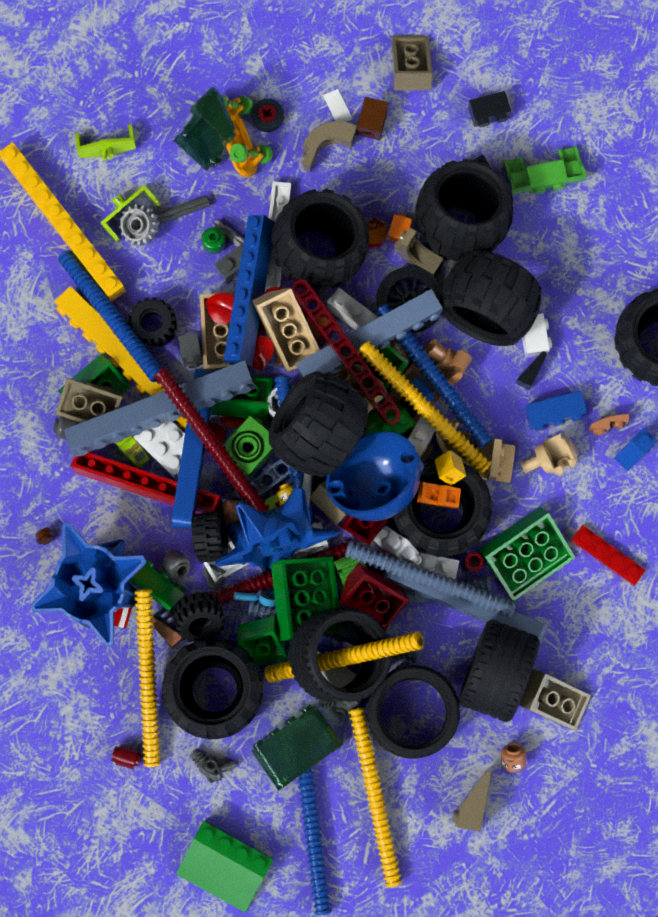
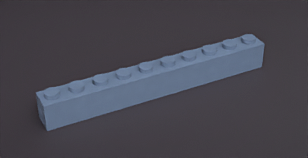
(157, 409)

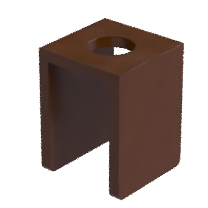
(372, 118)

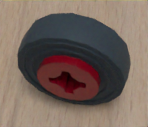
(267, 122)

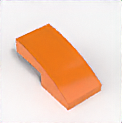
(439, 495)

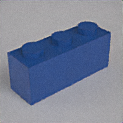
(555, 411)

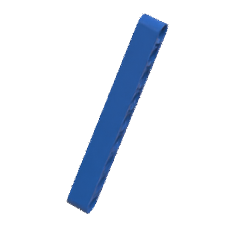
(190, 471)

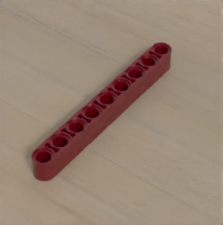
(342, 343)

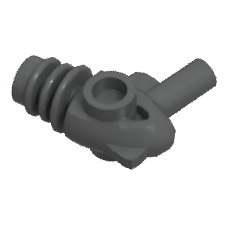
(340, 708)
(209, 767)

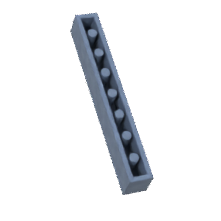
(380, 333)

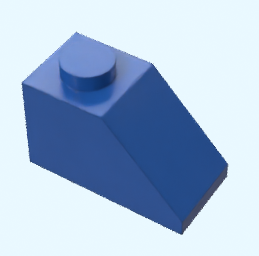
(635, 449)

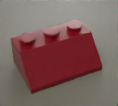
(373, 594)

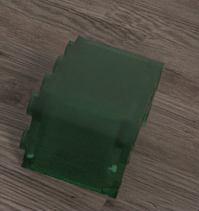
(296, 746)

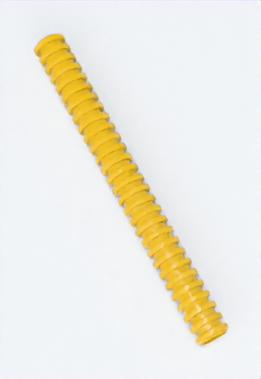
(424, 407)
(352, 655)
(147, 678)
(375, 798)

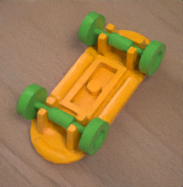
(241, 151)

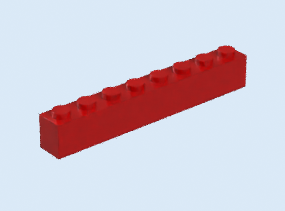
(138, 481)

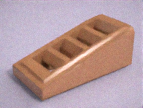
(170, 635)

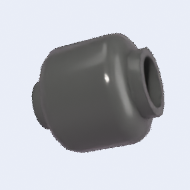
(62, 423)
(176, 564)

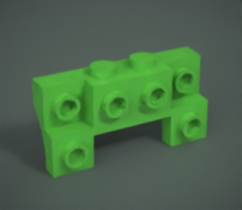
(545, 176)

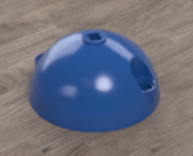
(376, 477)

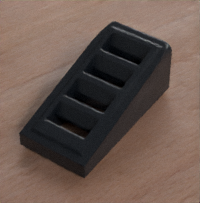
(528, 376)

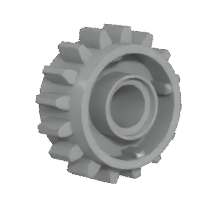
(130, 222)

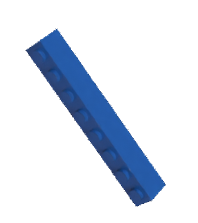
(249, 286)

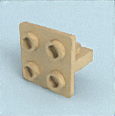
(501, 461)

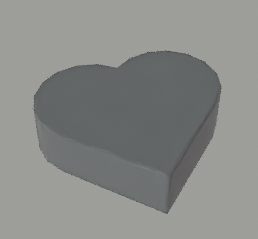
(210, 583)

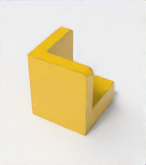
(450, 467)

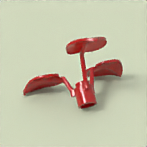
(220, 311)

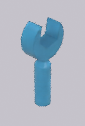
(265, 598)

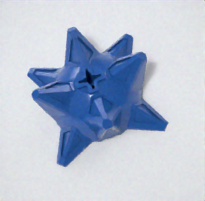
(273, 533)
(91, 583)

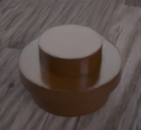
(44, 536)

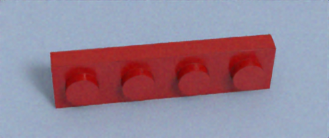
(608, 555)

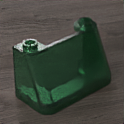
(207, 131)

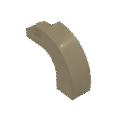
(328, 133)
(417, 254)

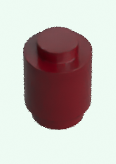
(473, 562)
(126, 757)

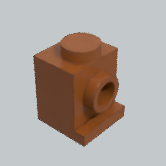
(377, 230)

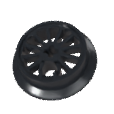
(404, 275)

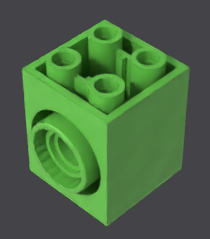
(252, 435)

